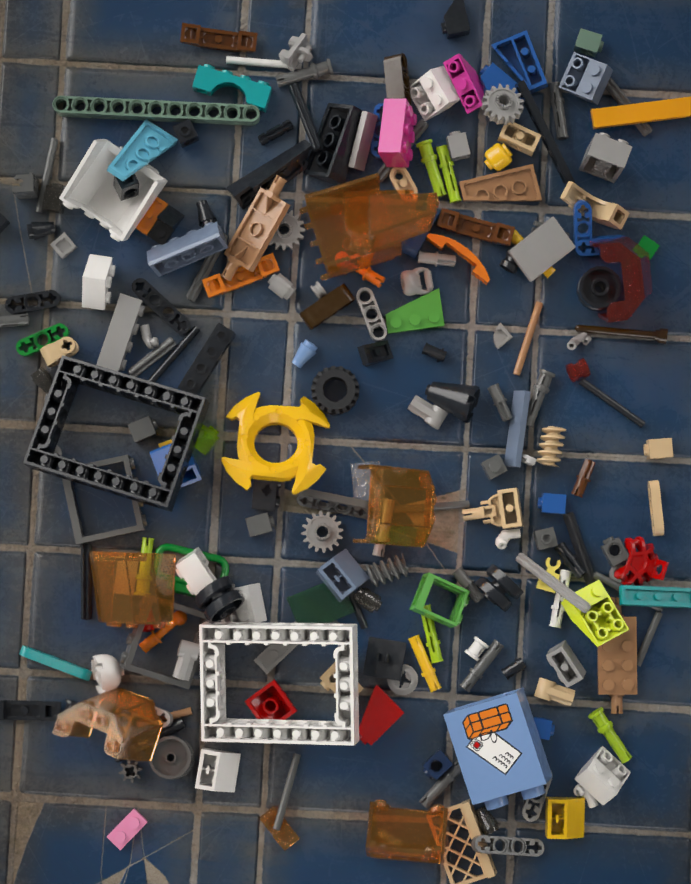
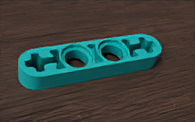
(55, 663)

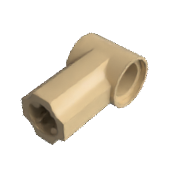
(551, 691)

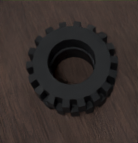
(325, 376)

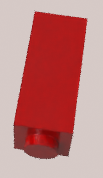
(378, 716)

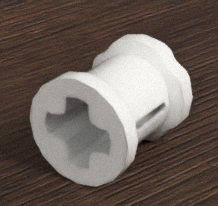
(476, 648)

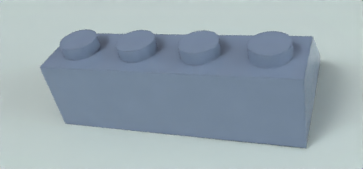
(186, 249)

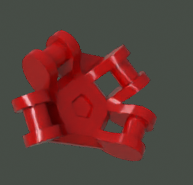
(641, 563)

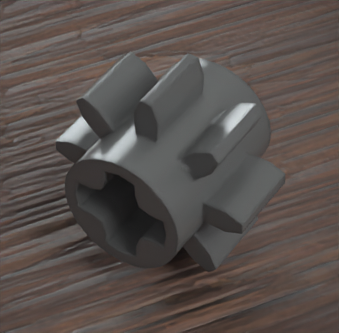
(125, 770)

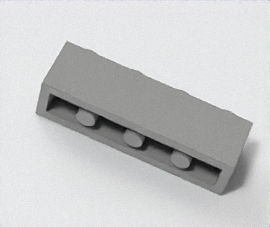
(120, 333)

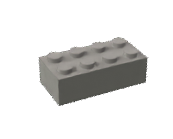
(605, 157)

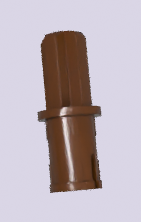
(583, 478)

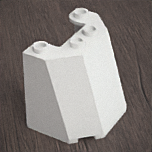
(94, 192)

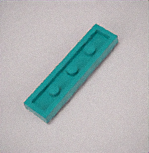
(654, 596)

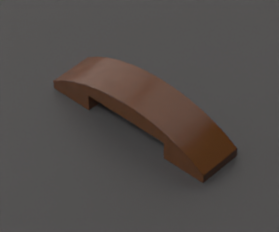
(218, 39)
(475, 228)

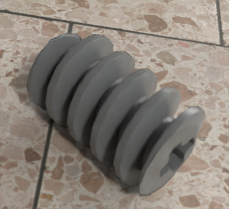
(387, 570)

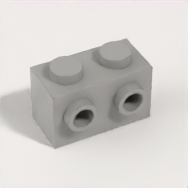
(565, 664)

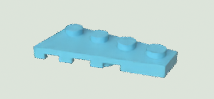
(140, 150)

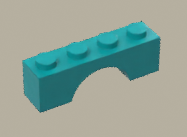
(210, 80)

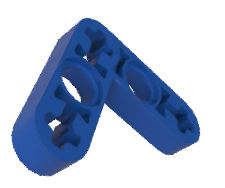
(586, 236)

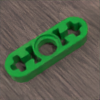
(27, 340)

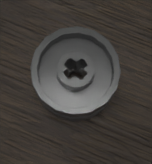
(182, 761)

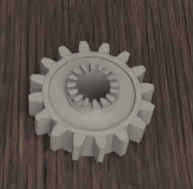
(509, 110)
(294, 234)
(322, 542)

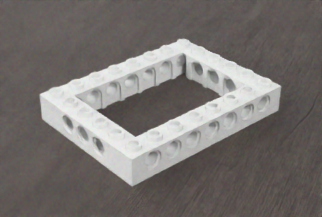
(218, 728)

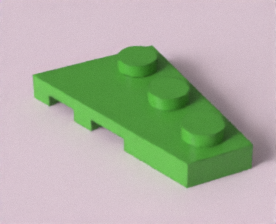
(417, 315)

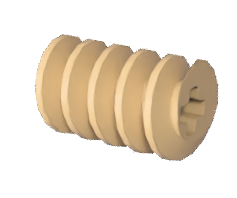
(550, 446)

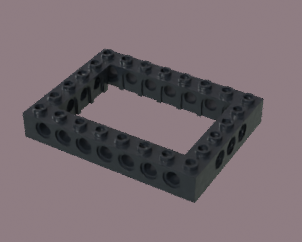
(69, 375)

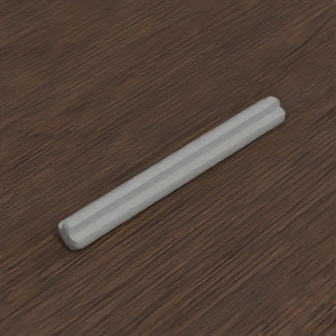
(553, 583)

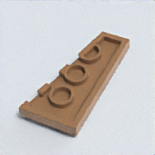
(504, 186)

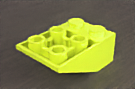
(602, 619)

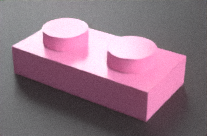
(127, 829)

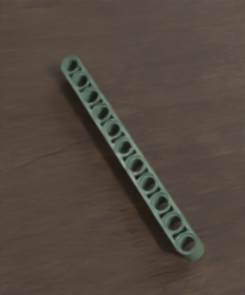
(148, 105)

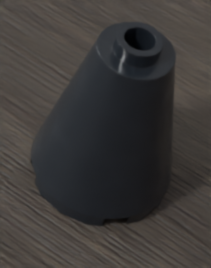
(454, 398)

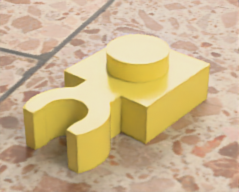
(550, 569)

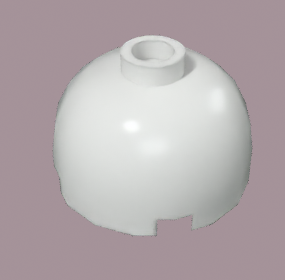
(106, 672)

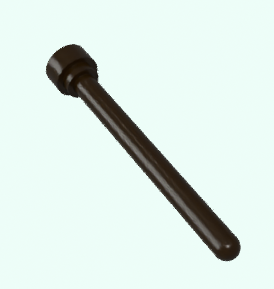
(658, 335)

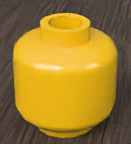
(498, 157)

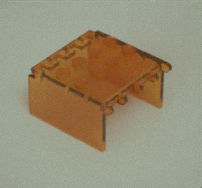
(327, 220)

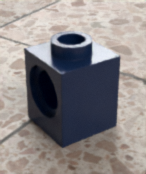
(440, 756)

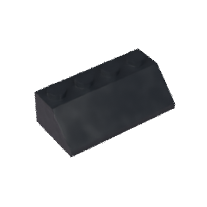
(337, 138)

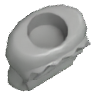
(412, 284)

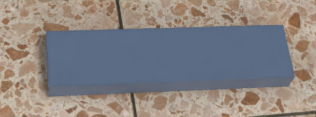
(517, 429)

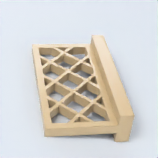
(473, 827)

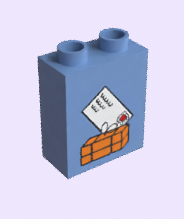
(498, 748)

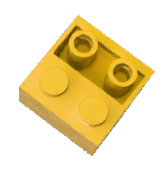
(564, 817)

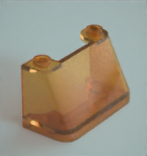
(406, 833)

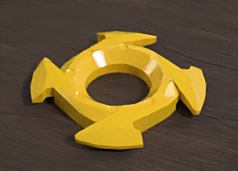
(255, 419)

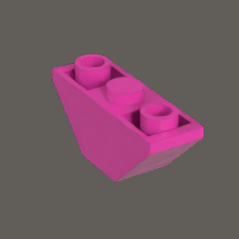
(465, 82)

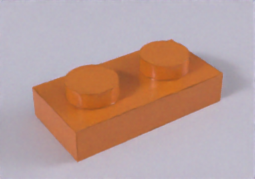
(150, 217)

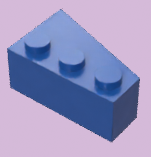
(522, 60)

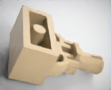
(502, 509)

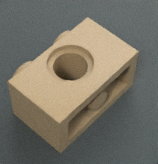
(519, 138)

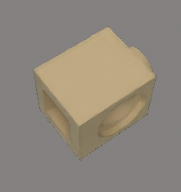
(658, 448)

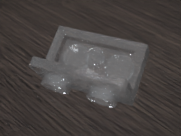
(361, 480)

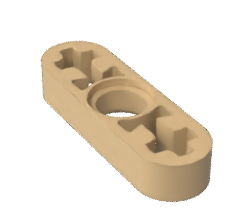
(655, 508)

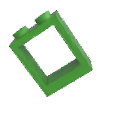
(423, 592)

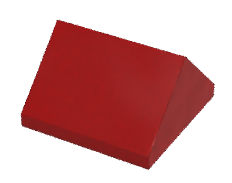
(271, 703)

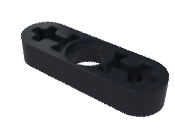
(19, 309)

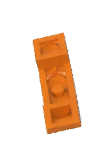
(440, 241)
(218, 285)

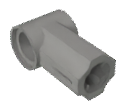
(430, 413)
(187, 654)

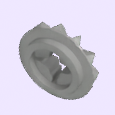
(407, 687)

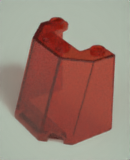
(635, 275)

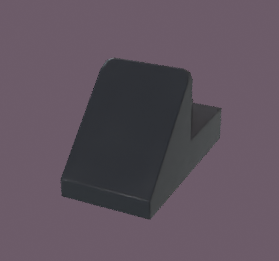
(166, 224)
(375, 353)

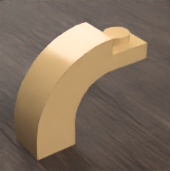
(602, 211)

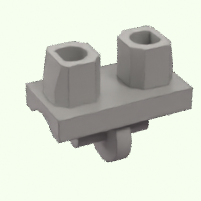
(298, 52)

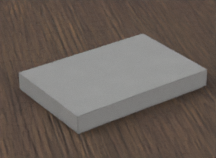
(541, 249)

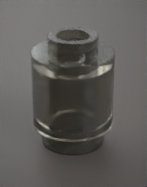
(367, 599)

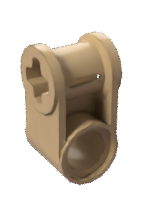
(53, 352)

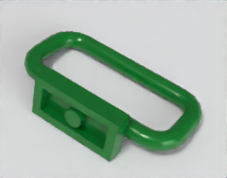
(180, 584)

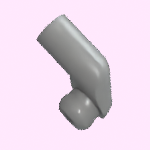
(147, 338)

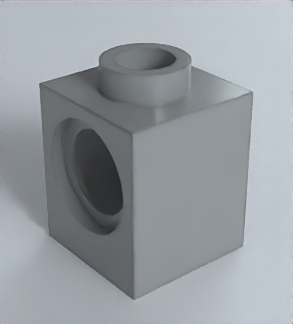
(458, 146)

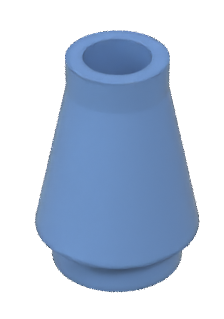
(304, 353)

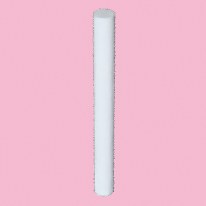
(258, 62)

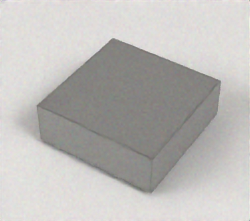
(63, 245)

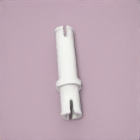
(557, 620)

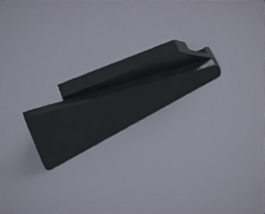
(285, 165)

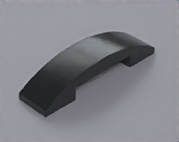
(29, 710)

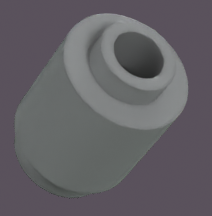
(281, 286)

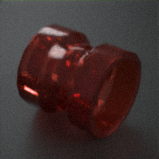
(577, 370)

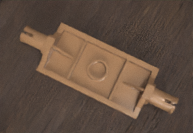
(256, 229)
(618, 664)

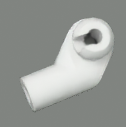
(505, 536)
(580, 791)

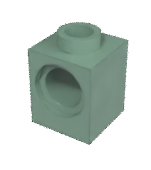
(588, 43)

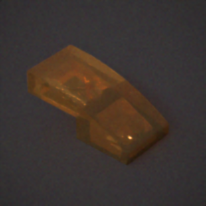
(284, 837)

